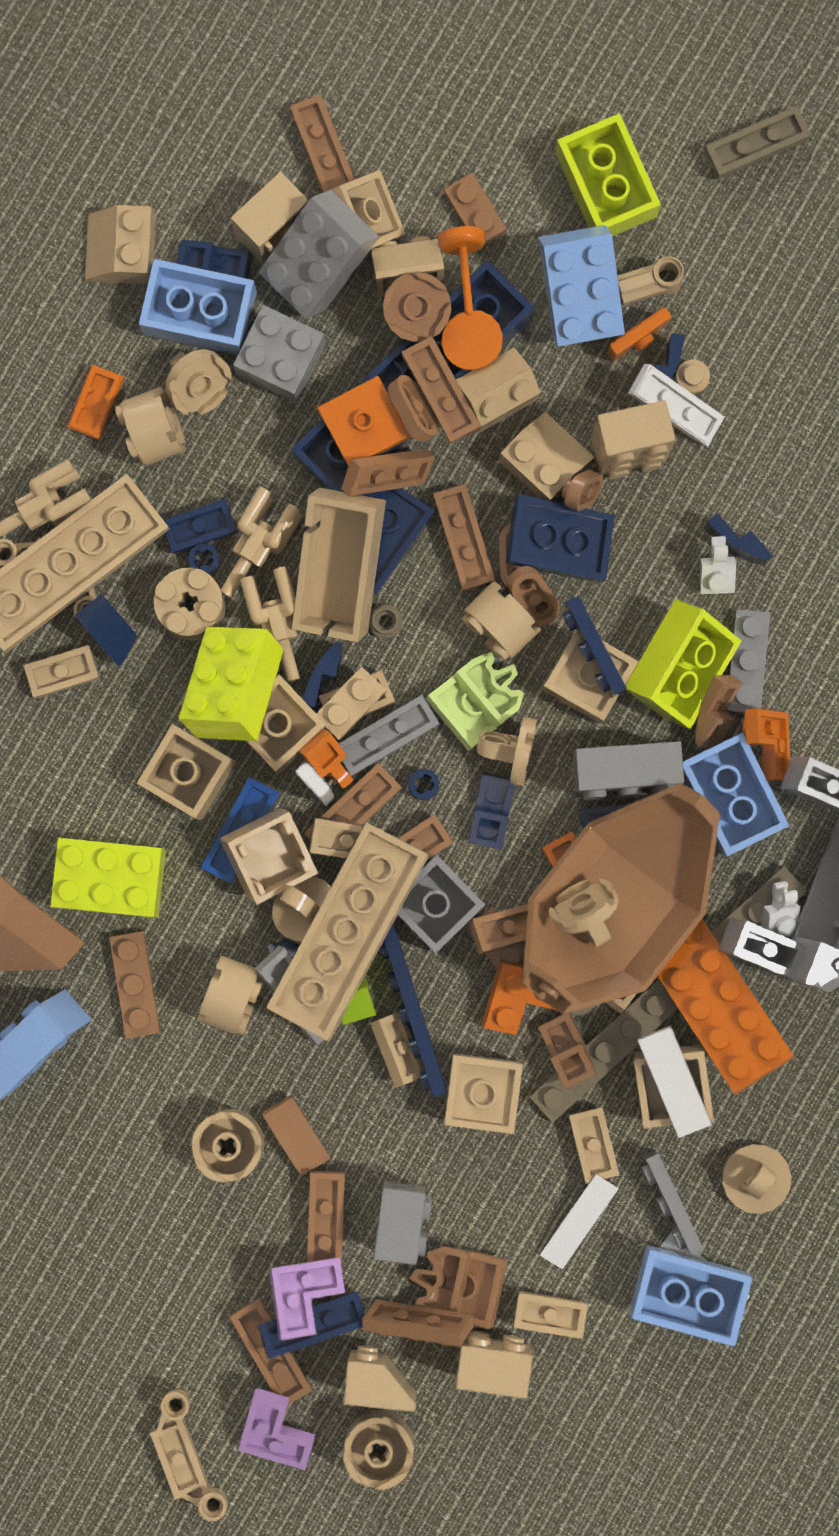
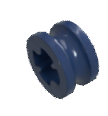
(203, 548)
(419, 774)

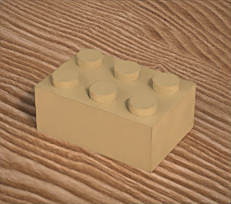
(632, 439)

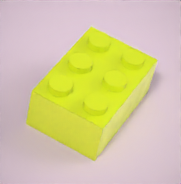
(607, 176)
(682, 663)
(231, 683)
(108, 877)

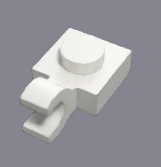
(719, 571)
(783, 913)

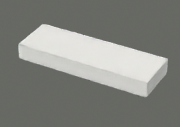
(685, 409)
(674, 1081)

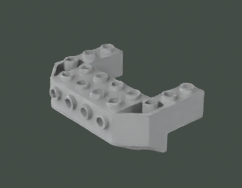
(813, 950)

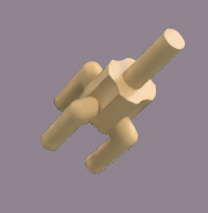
(44, 501)
(259, 537)
(275, 616)

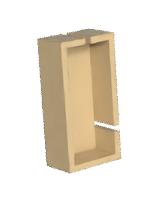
(338, 564)

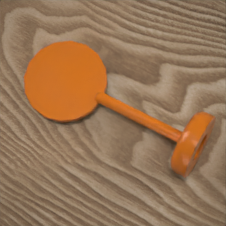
(471, 337)

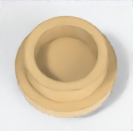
(693, 376)

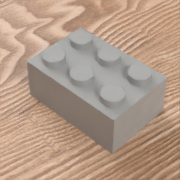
(318, 254)
(627, 769)

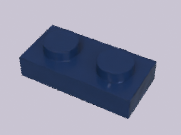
(200, 526)

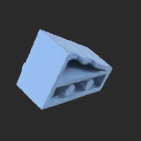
(37, 1037)

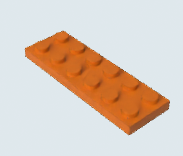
(723, 1011)

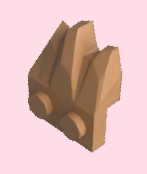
(463, 1283)

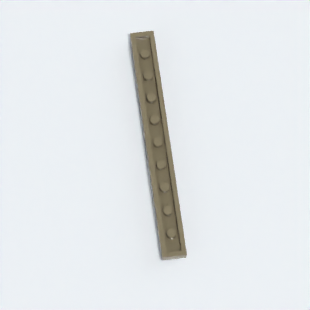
(646, 1012)

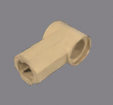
(646, 283)

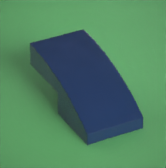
(213, 258)
(674, 351)
(747, 547)
(326, 668)
(491, 811)

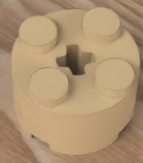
(151, 426)
(172, 595)
(500, 621)
(228, 996)
(208, 1148)
(373, 1468)

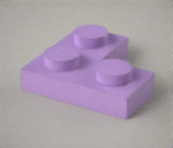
(295, 1287)
(268, 1438)

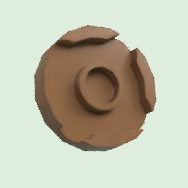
(416, 306)

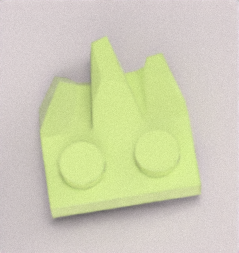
(476, 699)

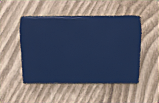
(107, 628)

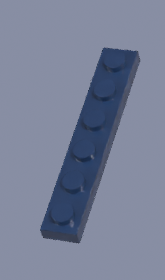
(412, 1014)

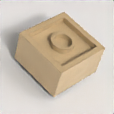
(268, 216)
(575, 682)
(268, 855)
(483, 1093)

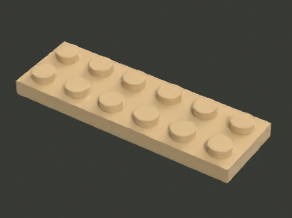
(74, 558)
(347, 932)

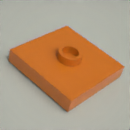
(363, 421)

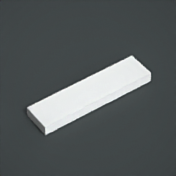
(316, 784)

